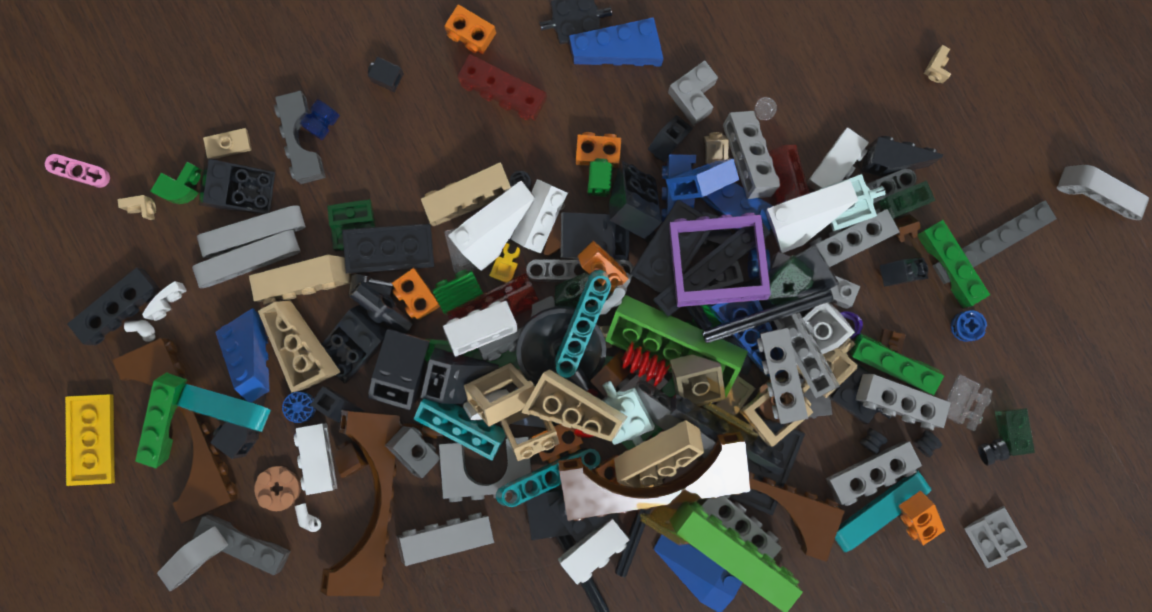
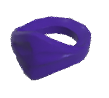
(857, 322)

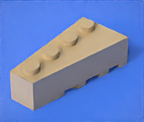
(465, 195)
(299, 278)
(296, 346)
(573, 407)
(659, 456)

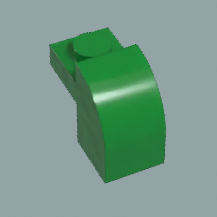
(178, 190)

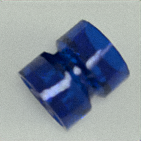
(319, 119)

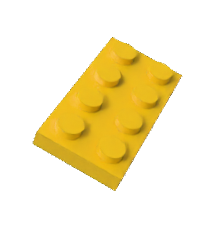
(90, 440)

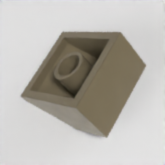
(698, 379)

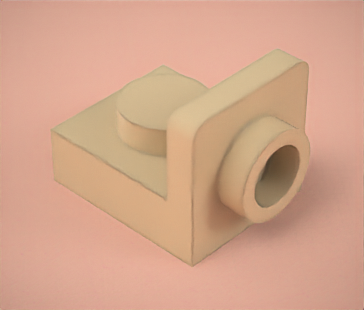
(935, 67)
(715, 147)
(138, 204)

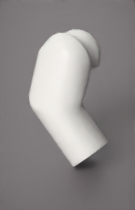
(143, 328)
(305, 520)

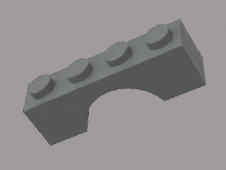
(305, 165)
(509, 343)
(253, 551)

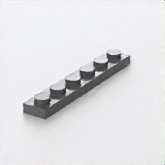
(1003, 236)

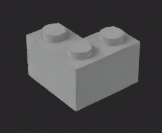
(689, 91)

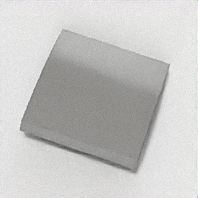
(995, 537)

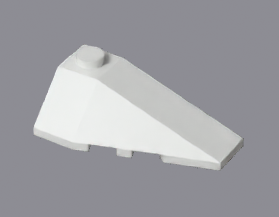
(805, 216)
(488, 230)
(828, 327)

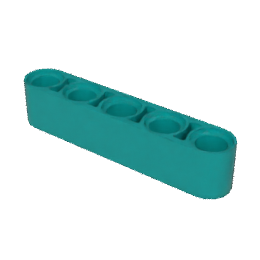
(582, 334)
(224, 407)
(538, 481)
(879, 512)

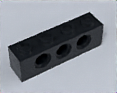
(85, 323)

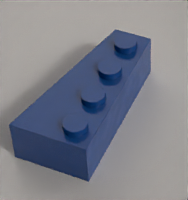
(621, 44)
(675, 165)
(734, 202)
(747, 339)
(245, 354)

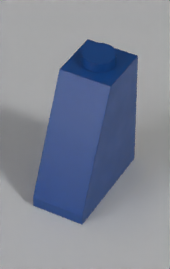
(702, 180)

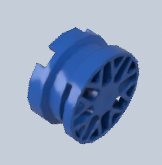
(753, 268)
(969, 325)
(299, 407)

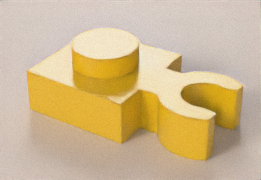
(504, 267)

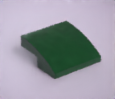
(349, 216)

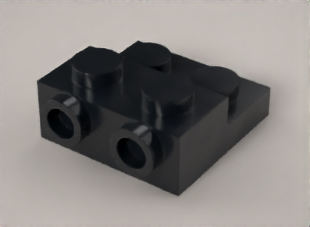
(580, 528)

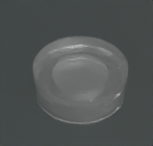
(765, 108)

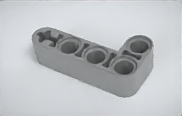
(1103, 189)
(191, 557)

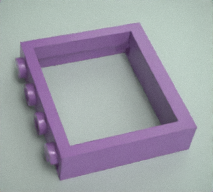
(719, 295)

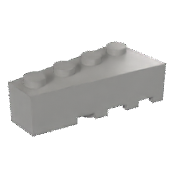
(444, 539)

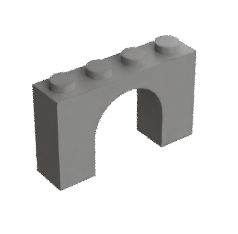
(459, 484)

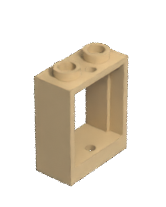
(504, 406)
(758, 424)
(535, 445)

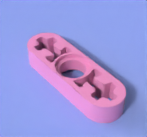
(68, 172)

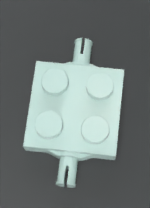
(860, 210)
(630, 404)

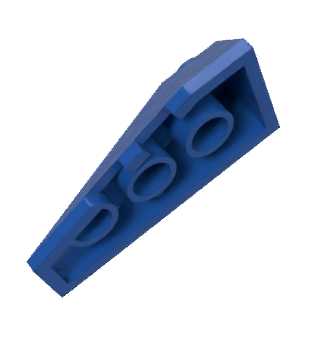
(700, 574)

